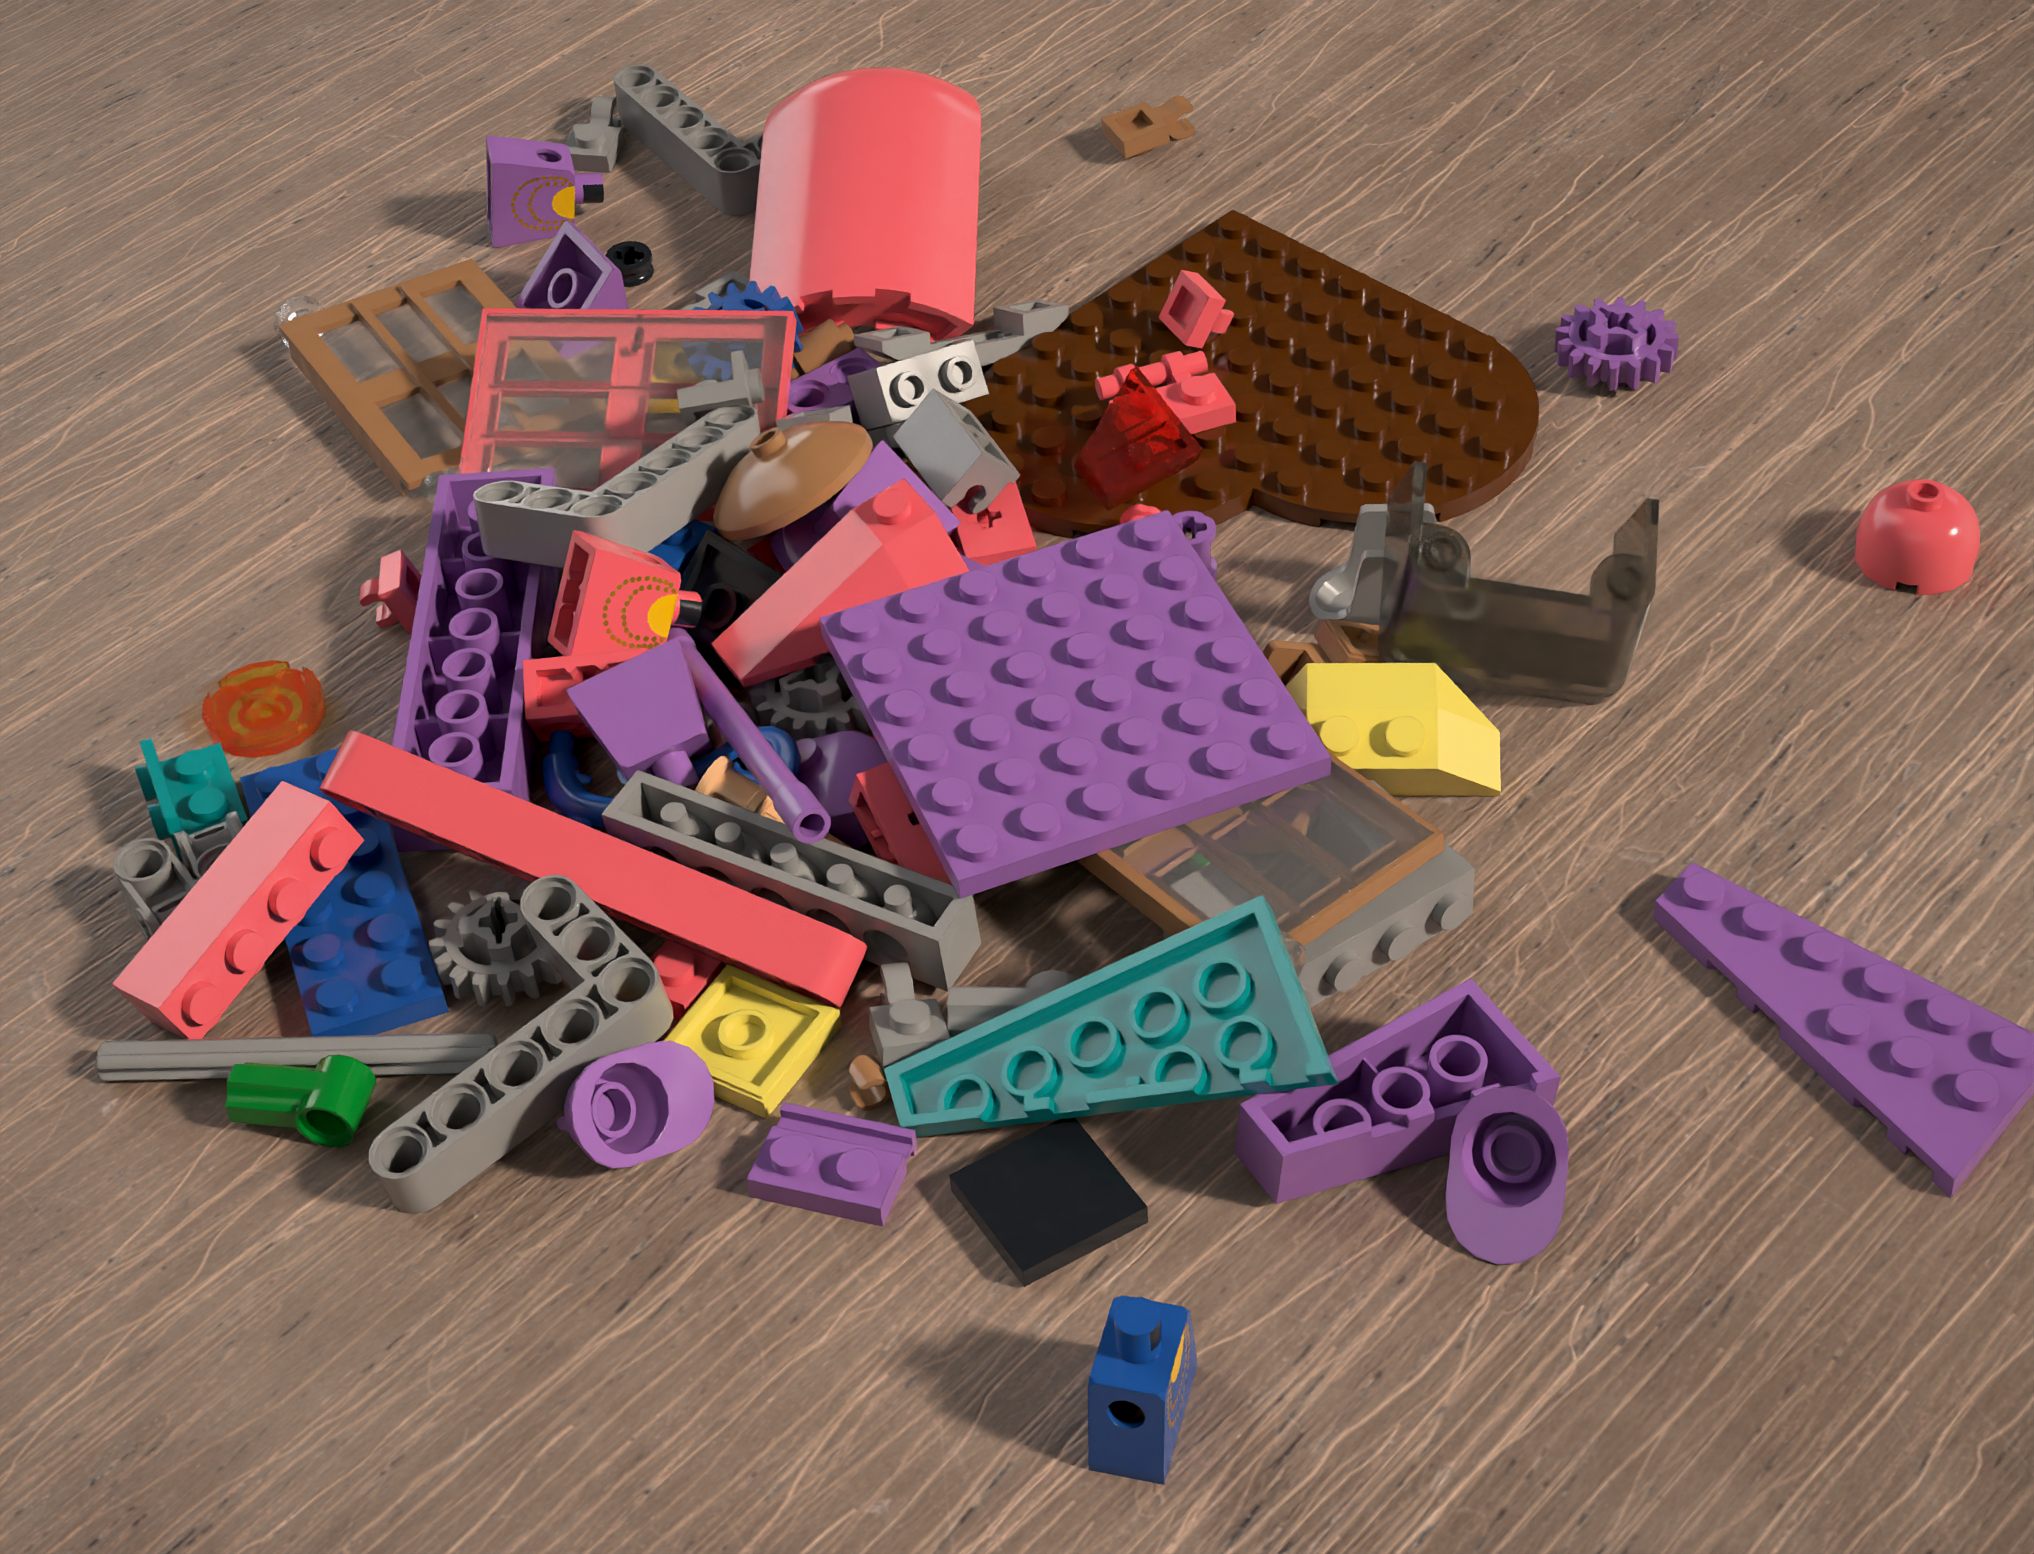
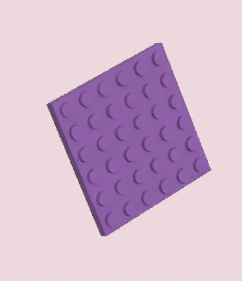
(1070, 702)

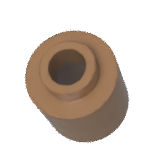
(822, 346)

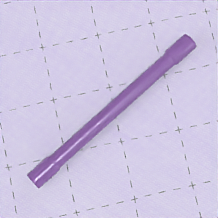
(790, 798)

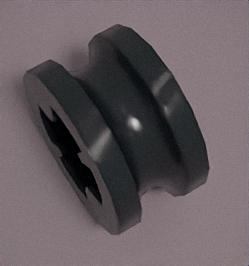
(633, 261)

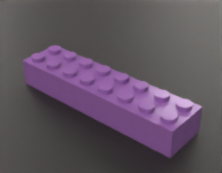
(469, 646)

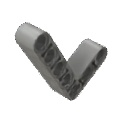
(689, 139)
(632, 508)
(605, 979)

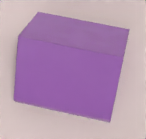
(573, 276)

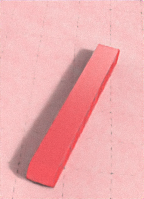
(612, 872)

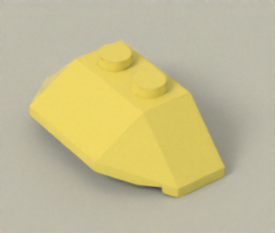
(1401, 727)

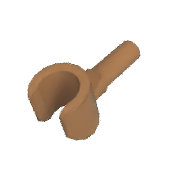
(869, 1083)

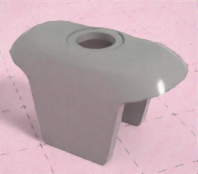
(1355, 587)

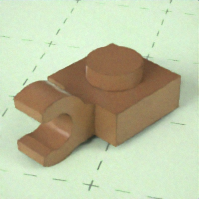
(1143, 128)

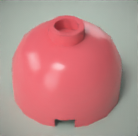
(1918, 537)

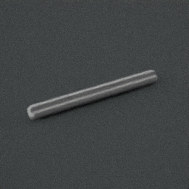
(216, 1057)

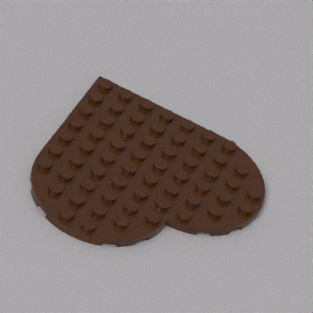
(1327, 380)

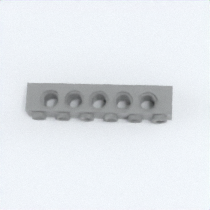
(880, 903)

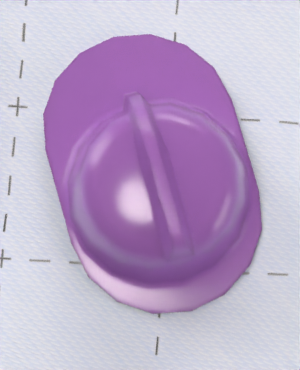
(639, 1104)
(1507, 1175)

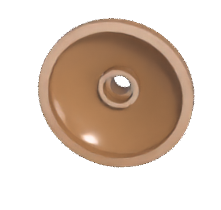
(789, 476)

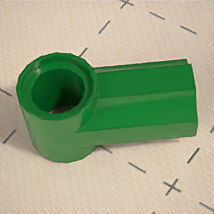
(318, 1101)

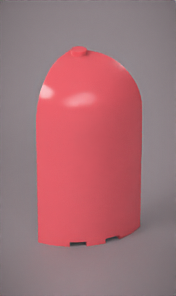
(872, 202)

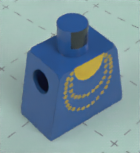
(1149, 1361)

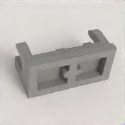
(954, 452)

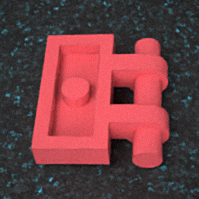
(1196, 400)

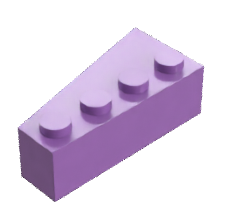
(1391, 1099)

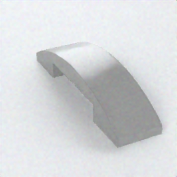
(1013, 330)

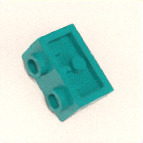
(190, 788)

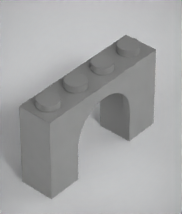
(1389, 926)

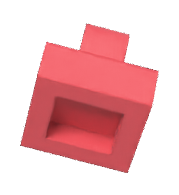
(1194, 310)
(395, 587)

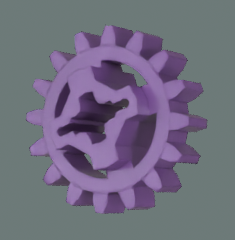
(1614, 343)

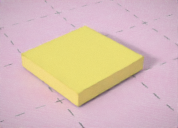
(755, 1037)

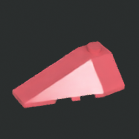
(868, 555)

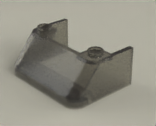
(1508, 632)

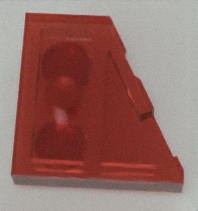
(1135, 444)

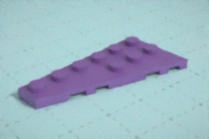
(1880, 1035)

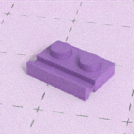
(832, 1164)

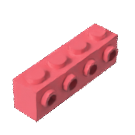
(239, 912)

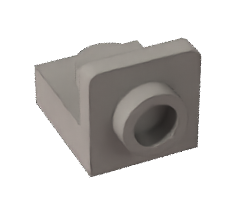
(712, 394)

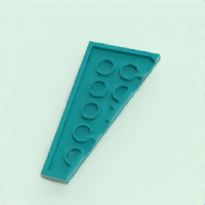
(1164, 1027)

